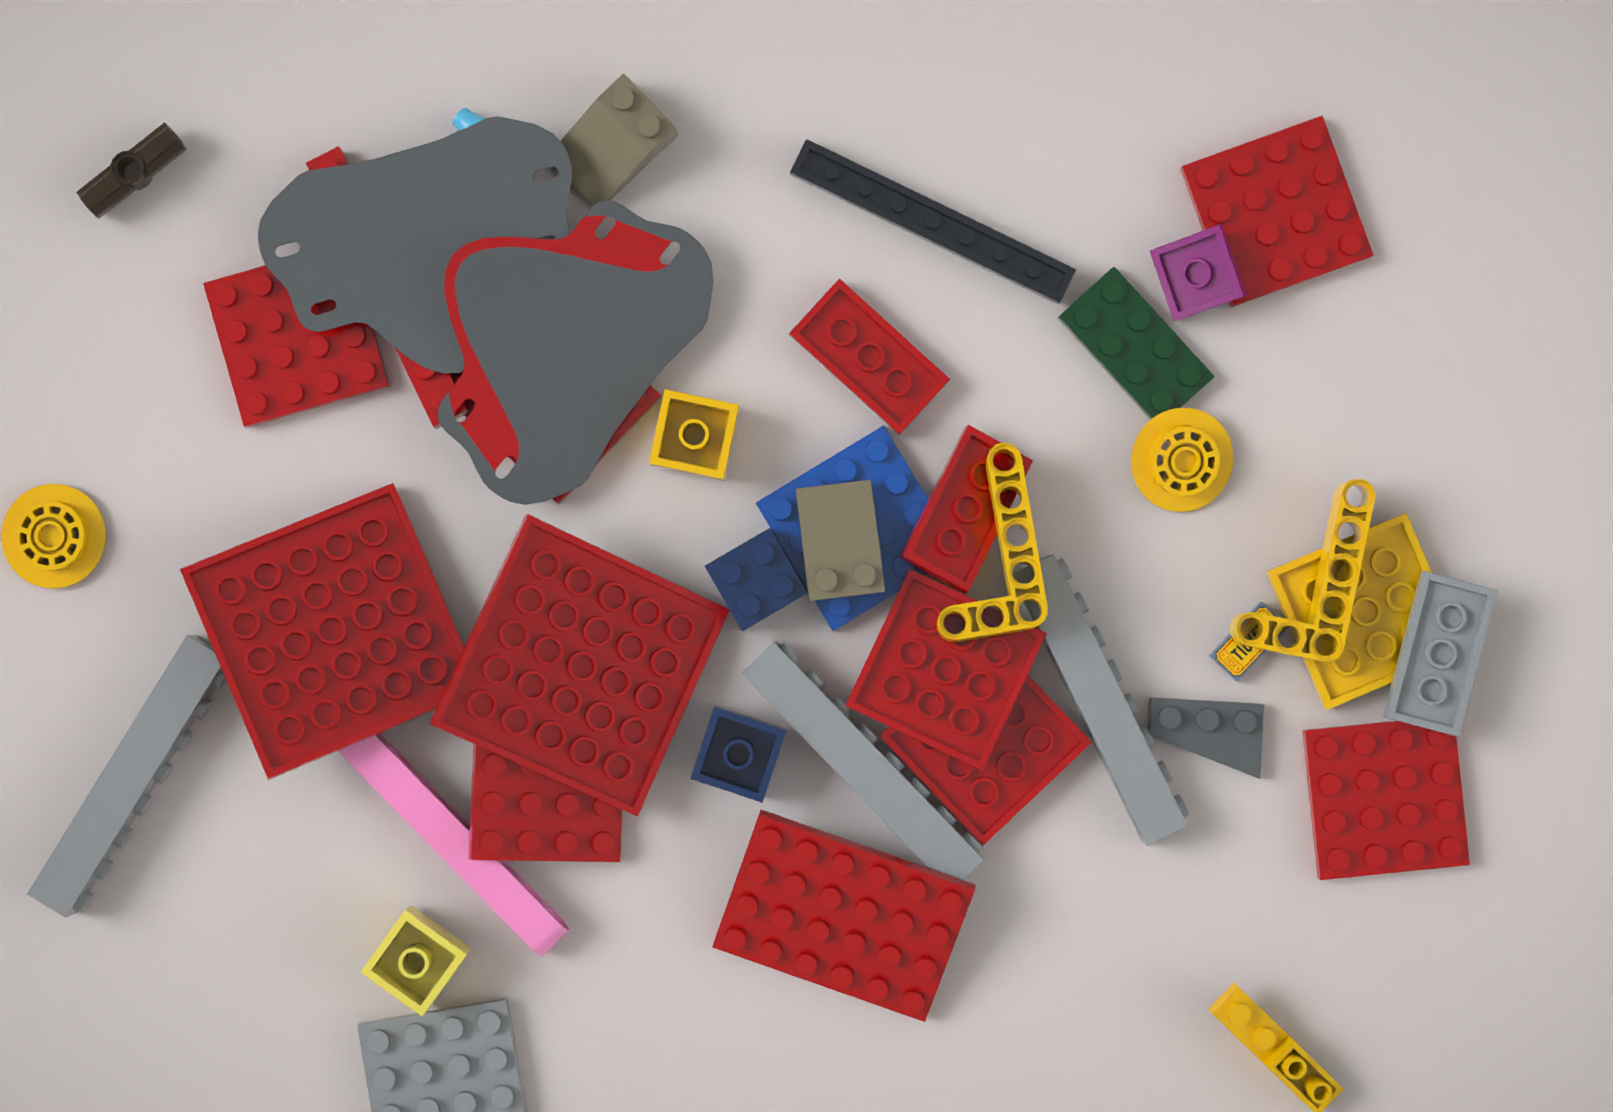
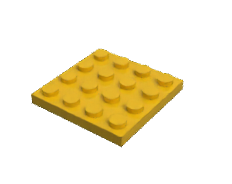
(1378, 613)

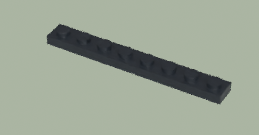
(932, 221)

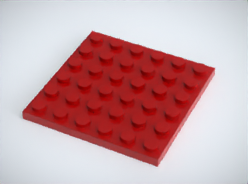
(327, 629)
(580, 665)

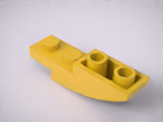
(1275, 1049)

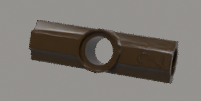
(111, 185)

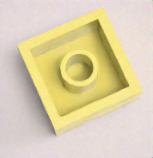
(416, 960)

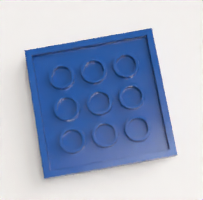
(897, 509)

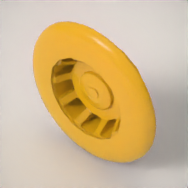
(1182, 459)
(53, 536)

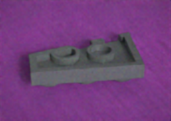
(1211, 729)

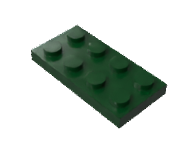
(1135, 345)

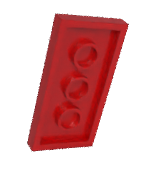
(869, 356)
(959, 515)

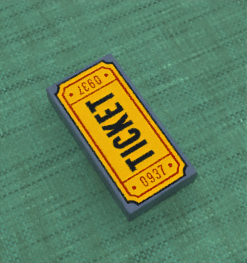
(1237, 658)

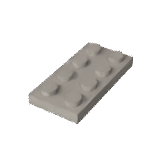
(1440, 653)

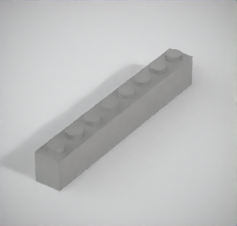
(1103, 706)
(861, 764)
(129, 778)

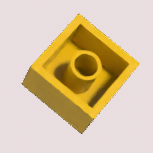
(694, 435)

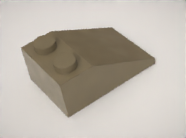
(615, 141)
(840, 540)

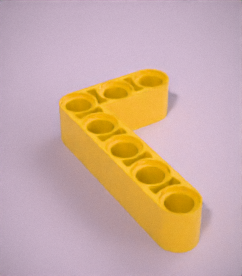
(1011, 557)
(1325, 585)

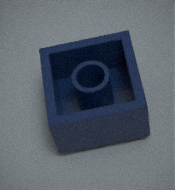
(756, 579)
(738, 753)

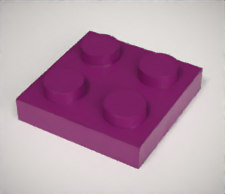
(1198, 273)

